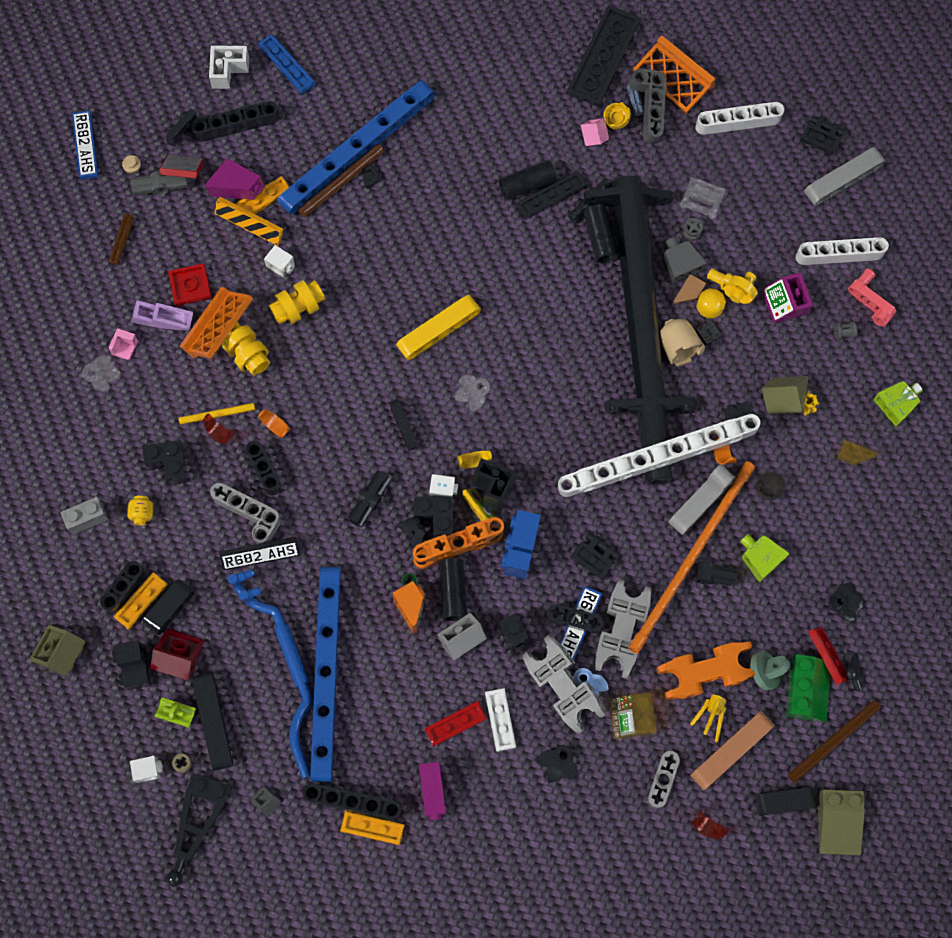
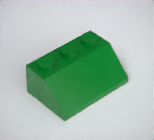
(808, 689)

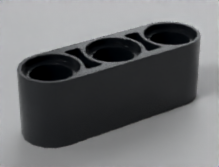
(259, 460)
(124, 577)
(168, 607)
(785, 801)

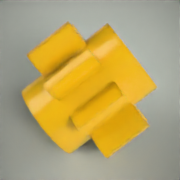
(812, 403)

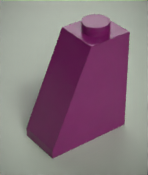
(234, 182)
(432, 790)

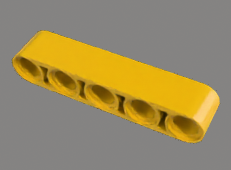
(438, 327)

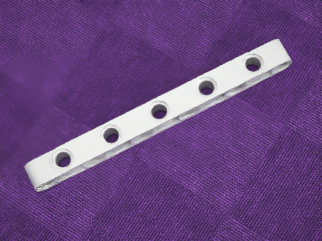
(659, 455)

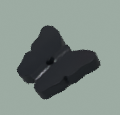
(415, 530)

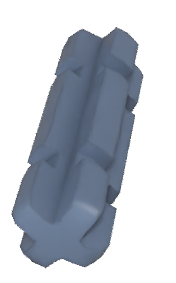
(635, 101)

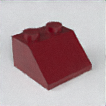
(177, 654)

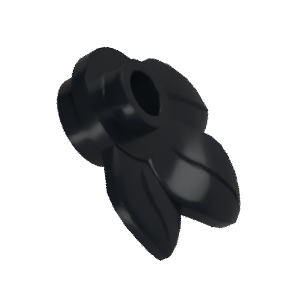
(741, 410)
(848, 602)
(556, 766)

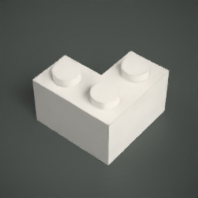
(225, 61)

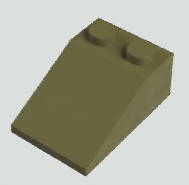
(840, 821)

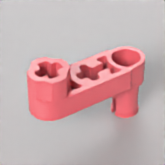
(883, 310)

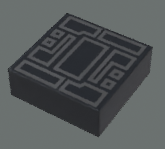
(708, 333)

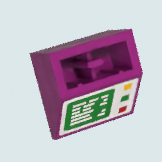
(787, 298)

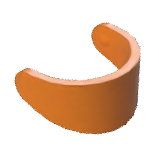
(274, 423)
(723, 455)

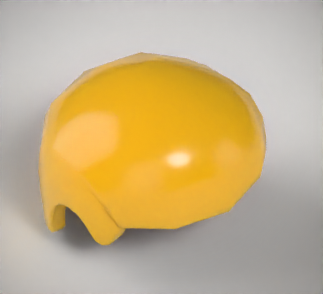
(617, 115)
(711, 303)

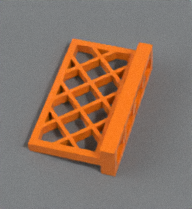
(686, 64)
(207, 327)

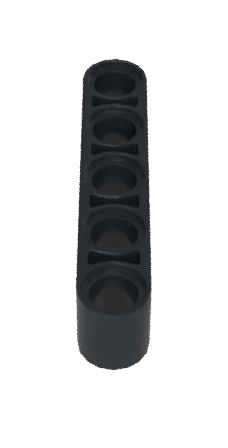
(226, 120)
(212, 721)
(344, 795)

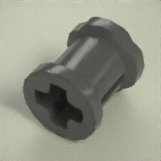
(845, 330)

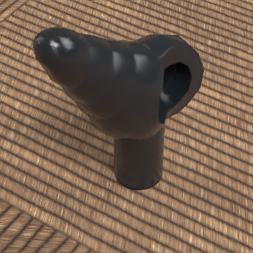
(854, 672)

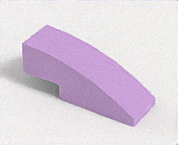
(161, 316)

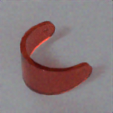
(216, 430)
(708, 827)

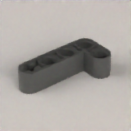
(650, 105)

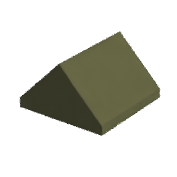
(785, 394)

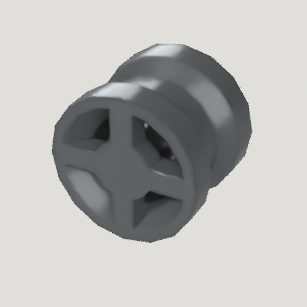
(692, 224)

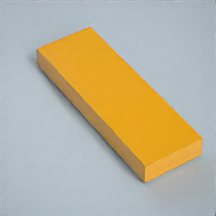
(266, 198)
(141, 601)
(372, 828)

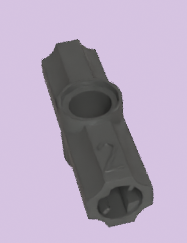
(157, 184)

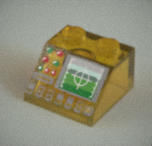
(633, 716)

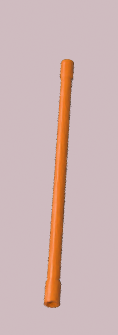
(641, 637)

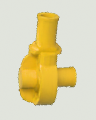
(736, 287)

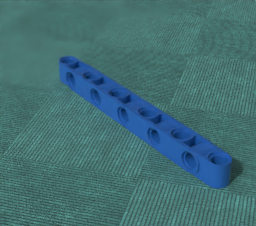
(367, 137)
(325, 686)

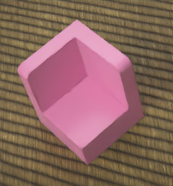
(595, 131)
(123, 344)

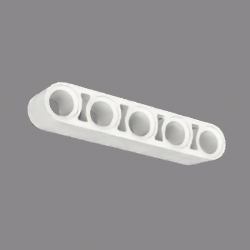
(732, 123)
(848, 246)

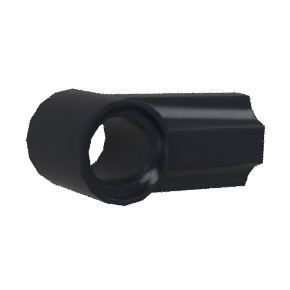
(709, 574)

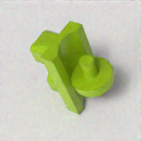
(175, 712)

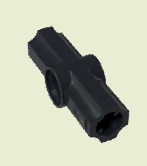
(369, 498)

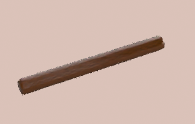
(341, 180)
(834, 741)

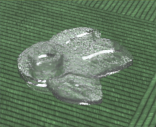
(103, 373)
(470, 393)

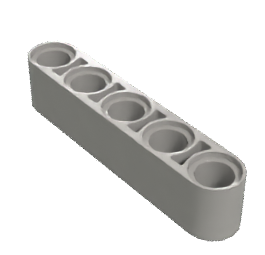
(844, 176)

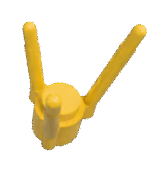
(715, 706)

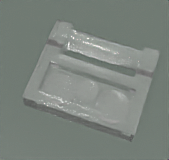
(705, 193)

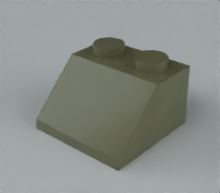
(57, 650)

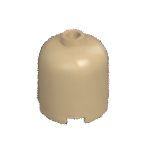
(680, 341)

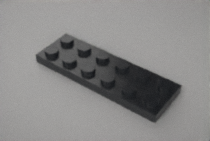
(603, 56)

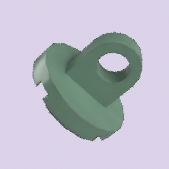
(768, 669)

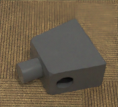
(682, 260)

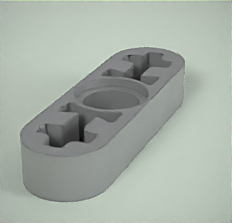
(663, 763)

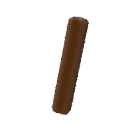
(121, 239)

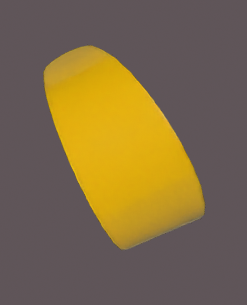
(472, 459)

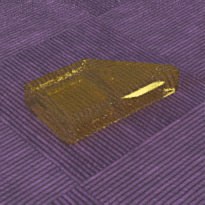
(854, 453)

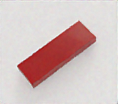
(828, 655)
(455, 723)

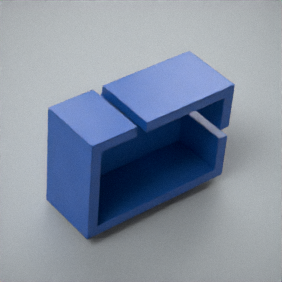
(520, 544)

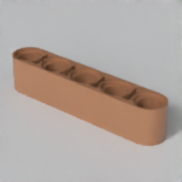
(732, 750)

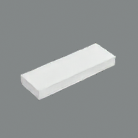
(500, 720)

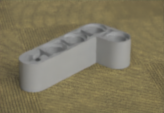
(702, 499)
(244, 508)

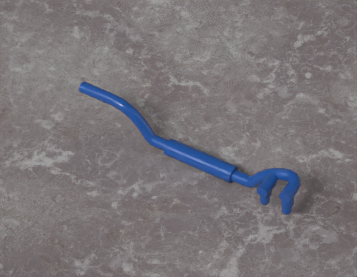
(292, 659)

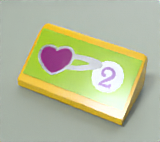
(476, 503)

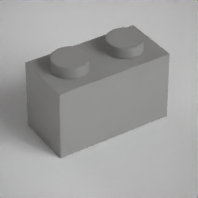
(84, 516)
(462, 636)

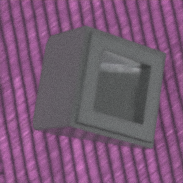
(266, 801)

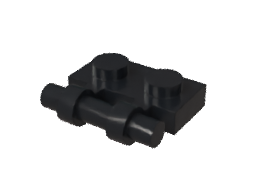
(176, 130)
(820, 138)
(591, 559)

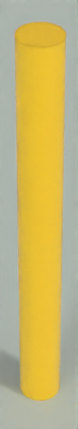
(217, 413)

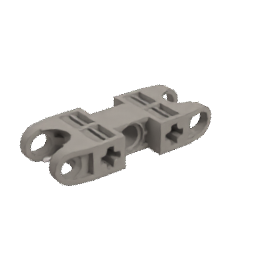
(626, 613)
(564, 684)

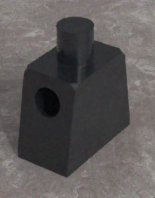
(513, 634)

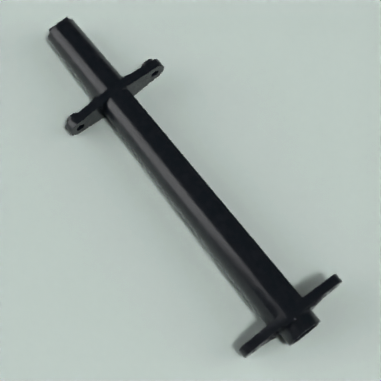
(631, 216)

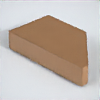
(690, 290)

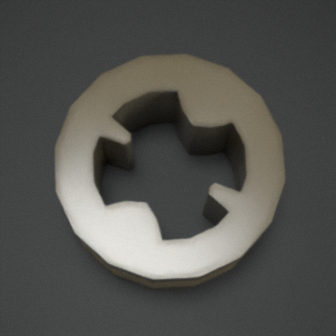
(180, 757)

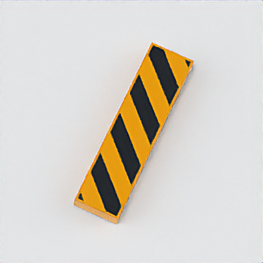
(249, 221)

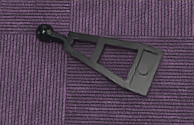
(207, 790)

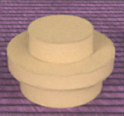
(131, 164)

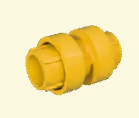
(302, 299)
(249, 354)

